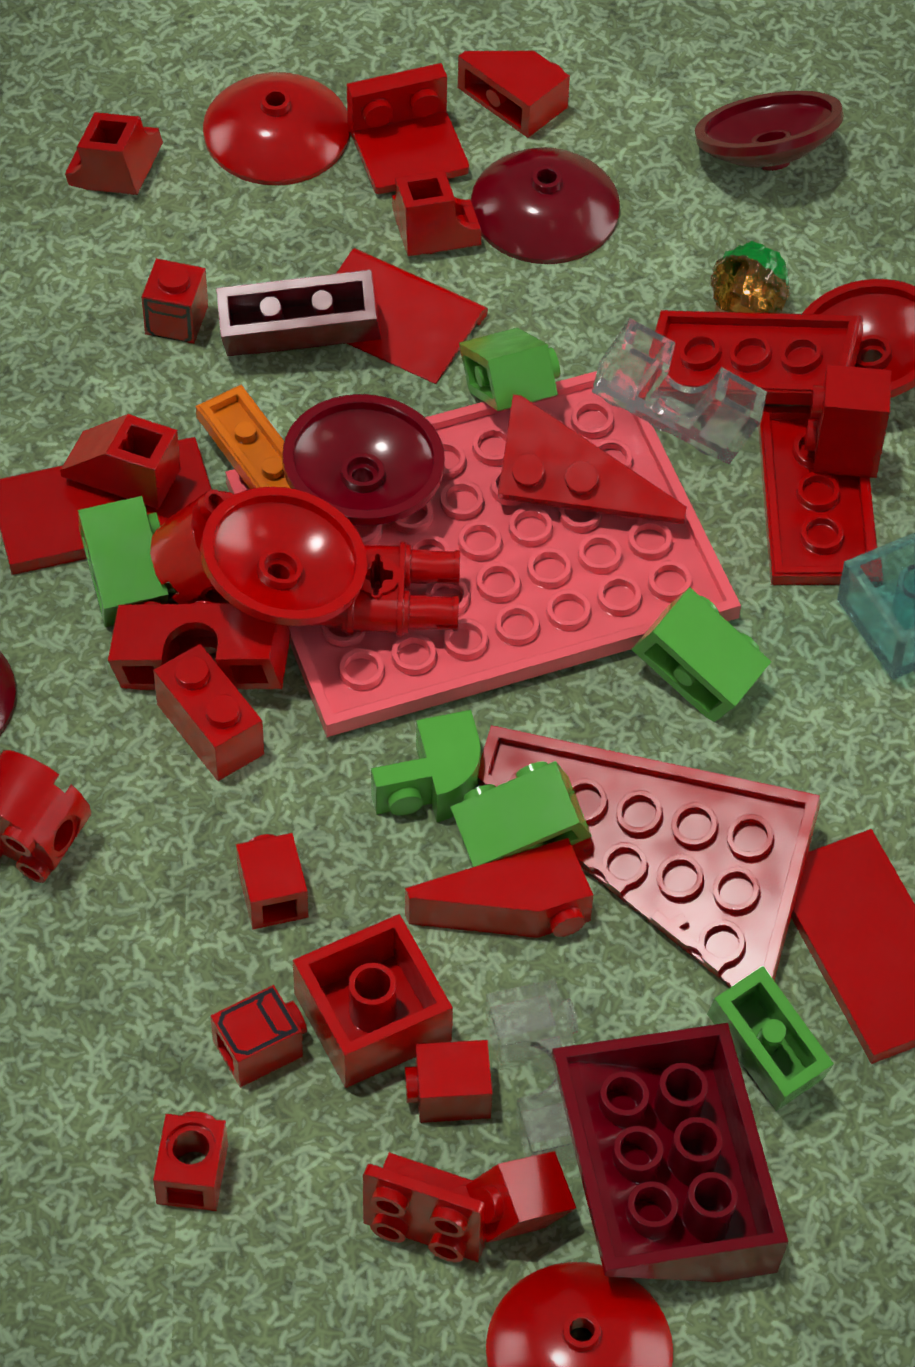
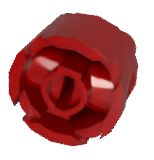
(177, 550)
(36, 815)

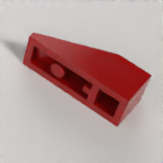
(515, 895)

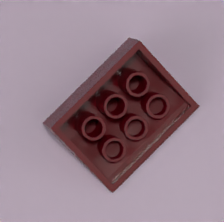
(671, 1156)

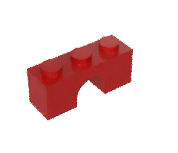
(153, 633)

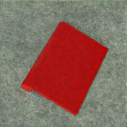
(416, 318)

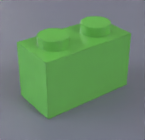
(509, 365)
(119, 556)
(702, 655)
(520, 814)
(771, 1038)

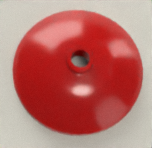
(276, 128)
(888, 325)
(283, 556)
(544, 1307)

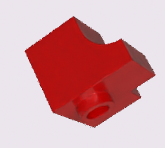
(114, 154)
(431, 215)

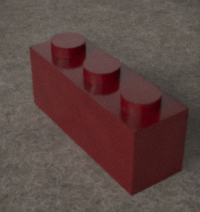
(298, 313)

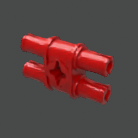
(394, 606)

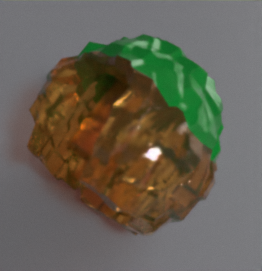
(751, 280)

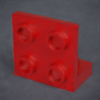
(404, 126)
(423, 1206)

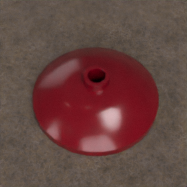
(769, 128)
(545, 205)
(365, 457)

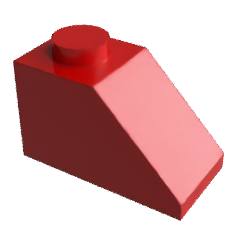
(515, 86)

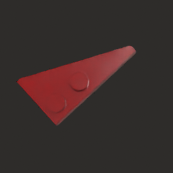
(562, 469)

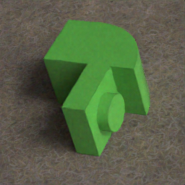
(441, 776)

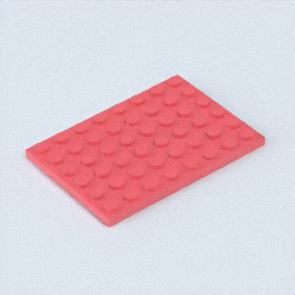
(535, 579)

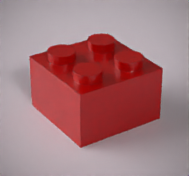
(372, 1000)

